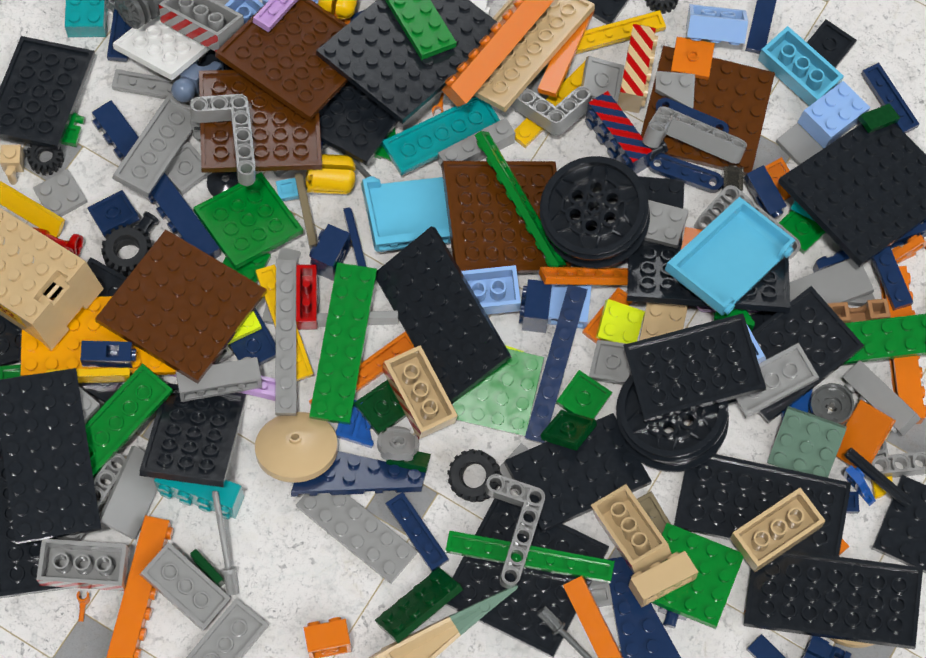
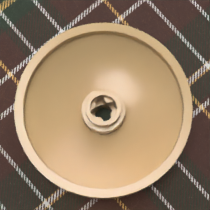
(296, 447)

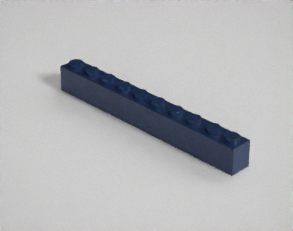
(164, 195)

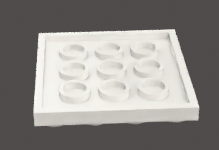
(160, 48)

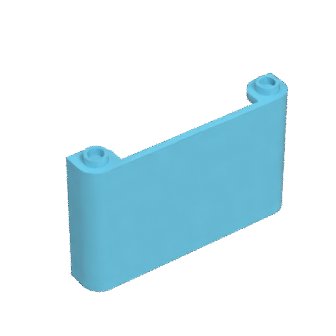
(404, 211)
(730, 256)

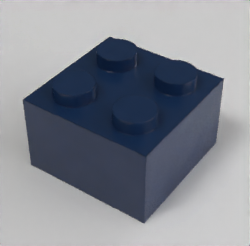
(332, 248)
(535, 306)

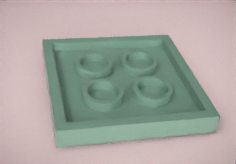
(806, 443)

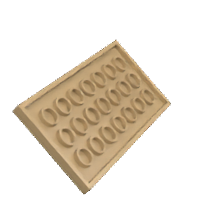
(533, 50)

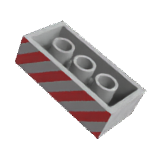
(201, 20)
(83, 564)

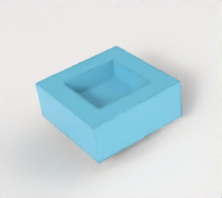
(287, 189)

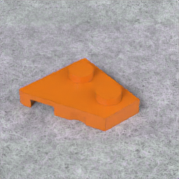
(909, 250)

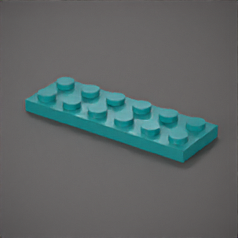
(424, 141)

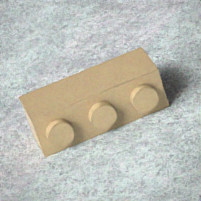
(662, 578)

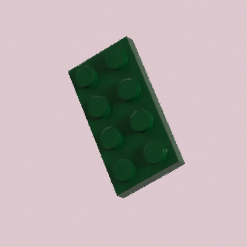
(418, 605)

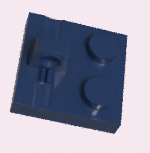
(113, 212)

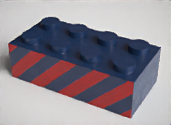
(617, 133)

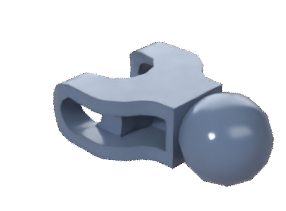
(188, 83)

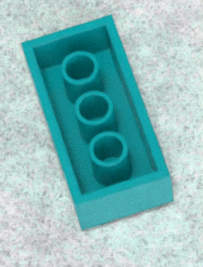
(86, 18)
(201, 495)

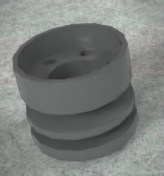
(138, 12)
(835, 397)

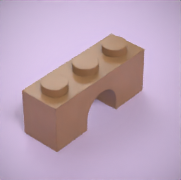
(871, 310)

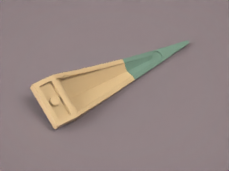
(438, 636)

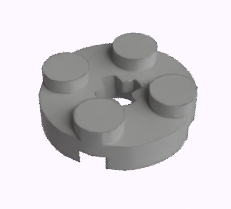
(389, 450)

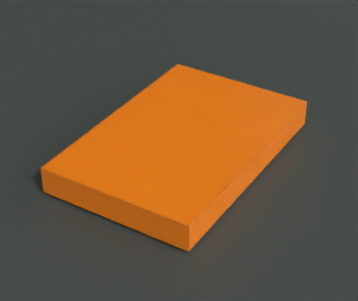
(865, 432)

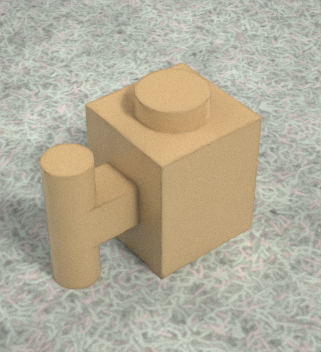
(12, 161)

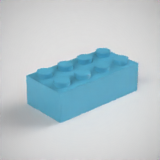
(799, 66)

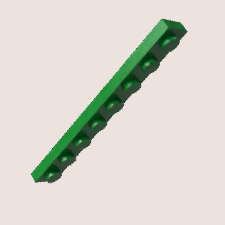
(517, 195)
(537, 557)

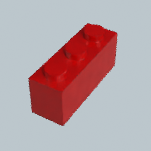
(306, 297)

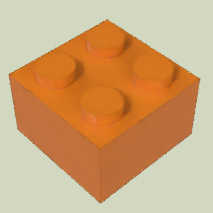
(327, 638)

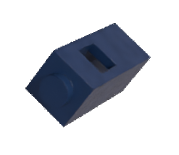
(765, 191)
(107, 354)

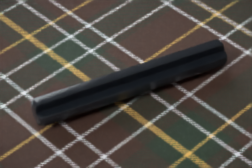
(878, 477)

